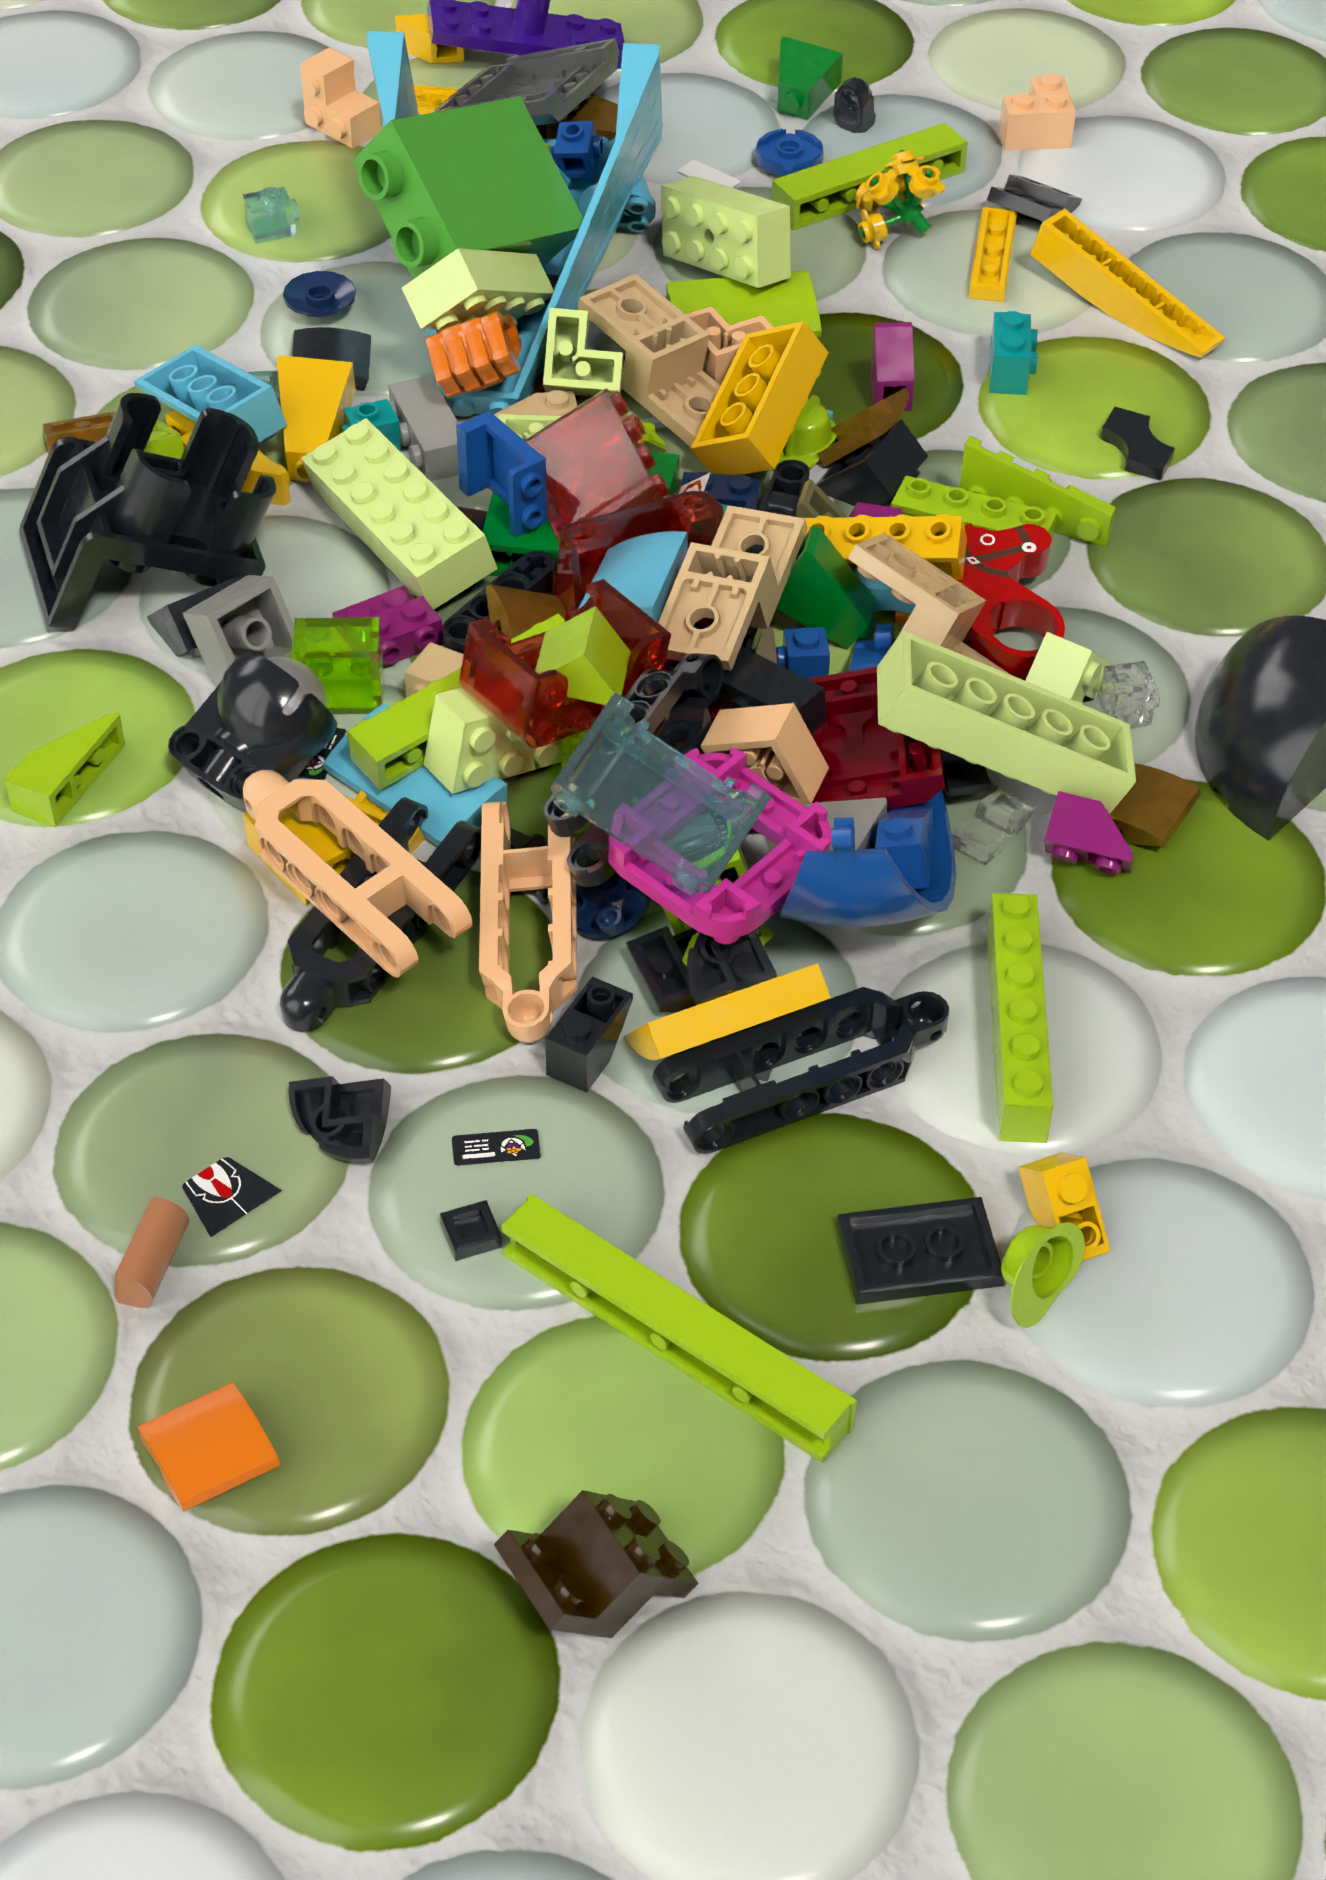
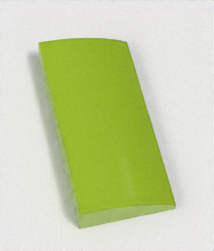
(779, 302)

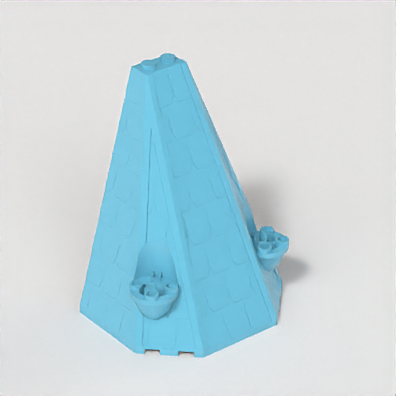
(609, 201)

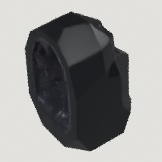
(854, 106)

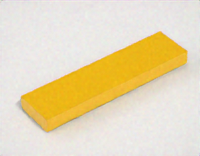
(992, 254)

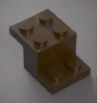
(596, 1564)

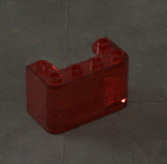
(598, 459)
(535, 704)

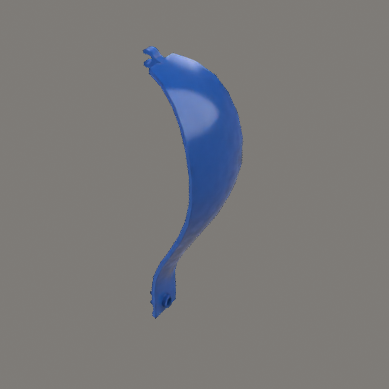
(865, 884)

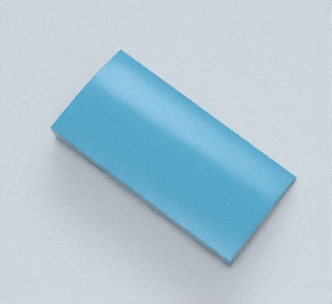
(644, 569)
(421, 786)

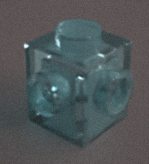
(270, 214)

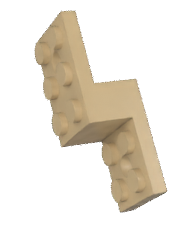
(661, 355)
(731, 584)
(942, 606)

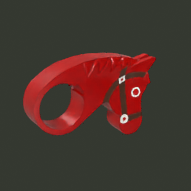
(993, 572)

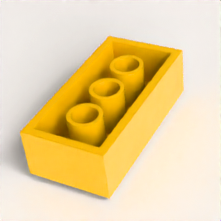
(760, 400)

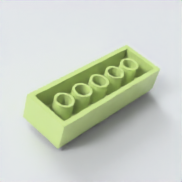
(399, 514)
(1003, 722)

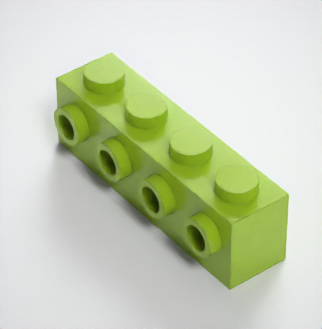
(926, 498)

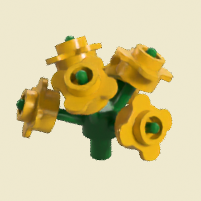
(898, 195)

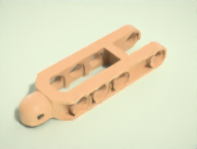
(511, 870)
(359, 910)

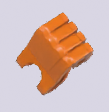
(475, 353)

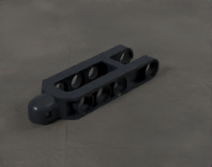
(685, 716)
(326, 983)
(771, 1105)

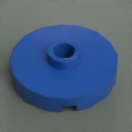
(788, 152)

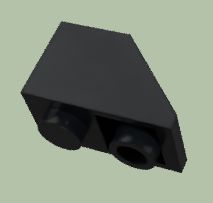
(587, 1034)

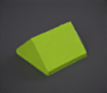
(588, 655)

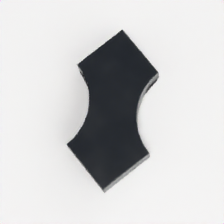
(1132, 436)

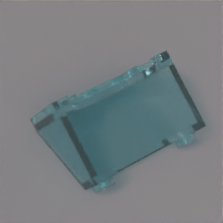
(656, 799)

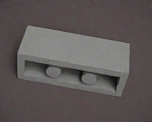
(426, 426)

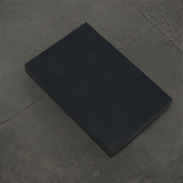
(919, 1250)

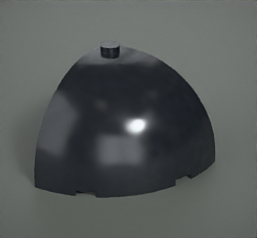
(1266, 722)

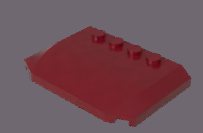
(865, 756)

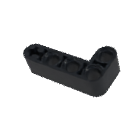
(530, 572)

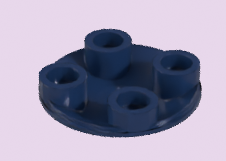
(609, 907)

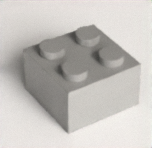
(241, 620)

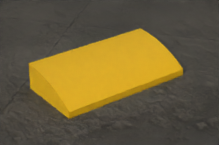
(729, 1013)

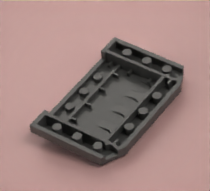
(546, 80)

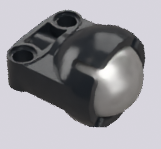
(255, 720)

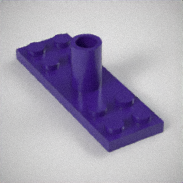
(516, 30)

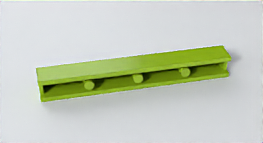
(679, 1328)

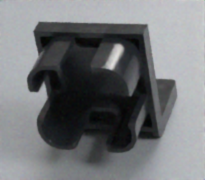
(143, 507)

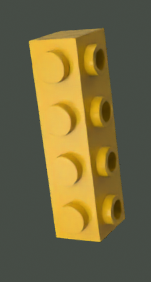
(934, 538)

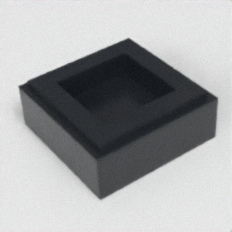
(471, 1230)

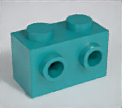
(1012, 353)

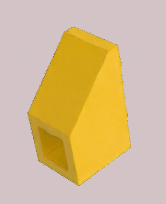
(419, 40)
(1063, 1191)

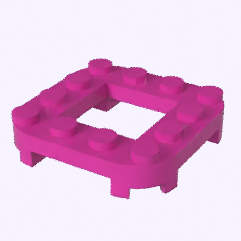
(760, 892)

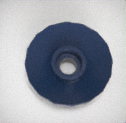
(319, 293)

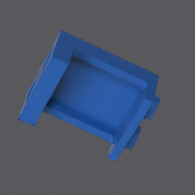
(507, 465)

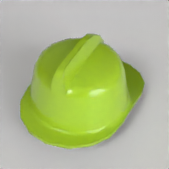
(810, 434)
(1040, 1267)

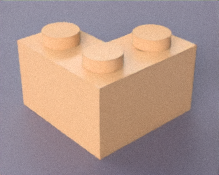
(334, 103)
(1039, 118)
(723, 339)
(775, 747)

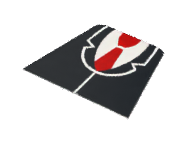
(226, 1193)

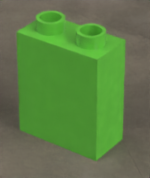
(467, 183)

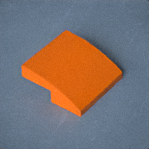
(208, 1446)

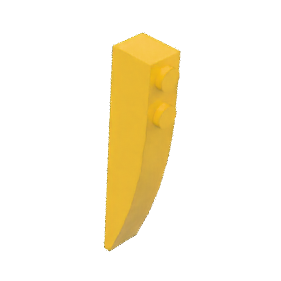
(1119, 286)

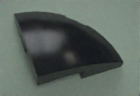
(726, 968)
(344, 1117)

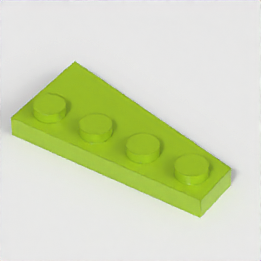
(997, 475)

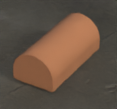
(150, 1253)

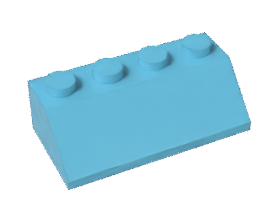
(204, 381)

